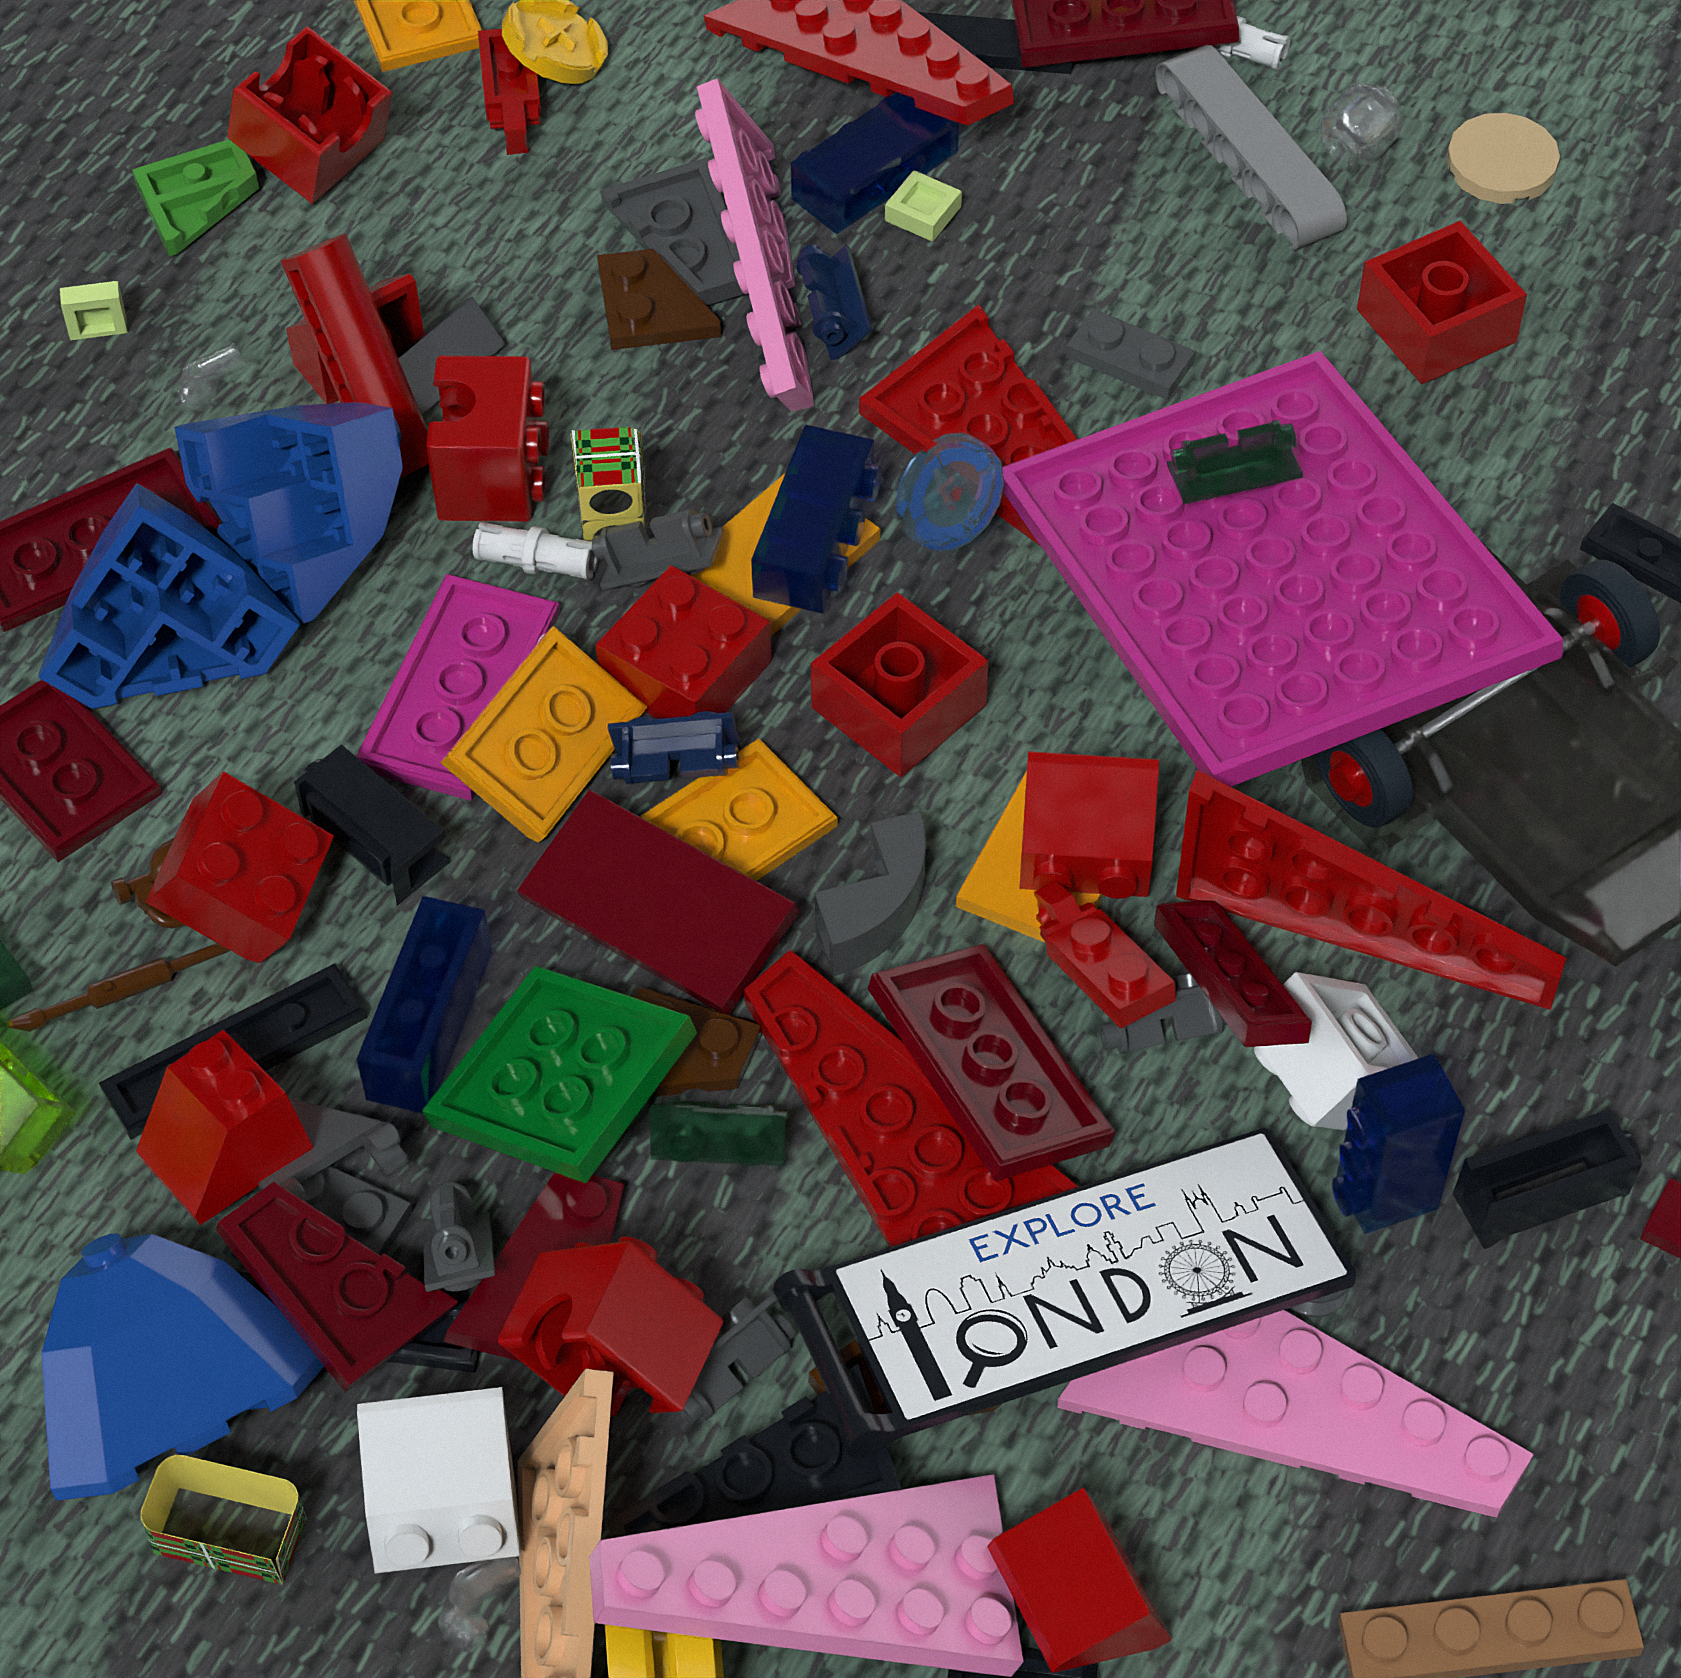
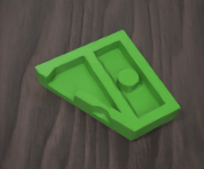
(194, 191)

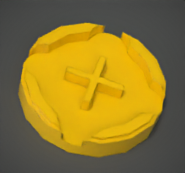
(554, 40)

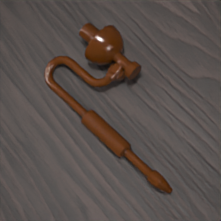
(135, 979)

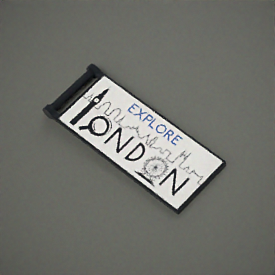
(1068, 1286)

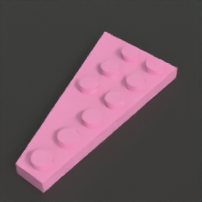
(761, 239)
(1310, 1403)
(846, 1577)

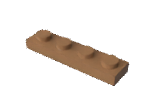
(1493, 1633)

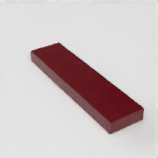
(1232, 974)

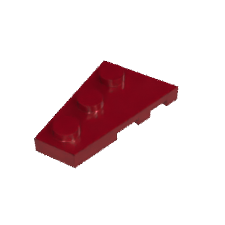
(557, 1220)
(329, 1286)

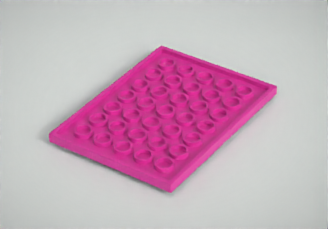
(1282, 606)

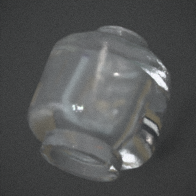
(1361, 124)

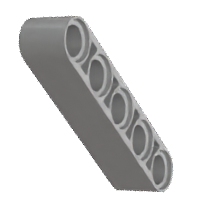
(1253, 146)

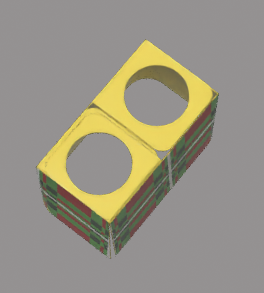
(609, 462)
(230, 1484)

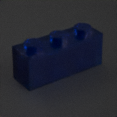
(870, 160)
(815, 519)
(424, 1004)
(1398, 1144)

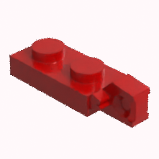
(509, 91)
(1101, 957)

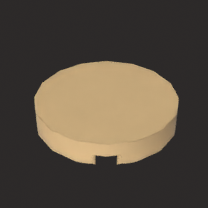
(1503, 157)

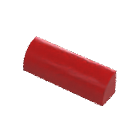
(355, 339)

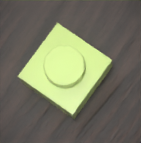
(923, 205)
(93, 310)

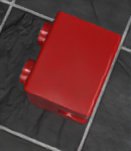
(310, 116)
(488, 439)
(612, 1314)

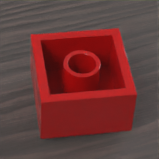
(1441, 302)
(686, 648)
(899, 684)
(240, 868)

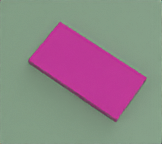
(449, 675)

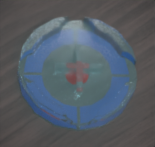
(950, 492)

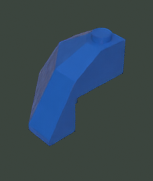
(297, 491)
(162, 611)
(156, 1356)

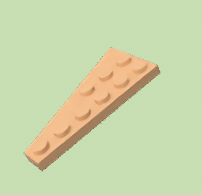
(559, 1528)

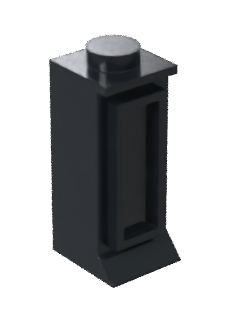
(371, 821)
(1596, 1140)

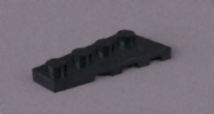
(778, 1469)

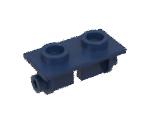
(835, 298)
(703, 742)

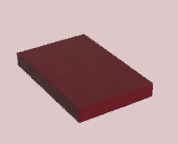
(66, 770)

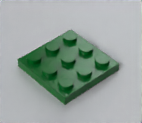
(560, 1073)

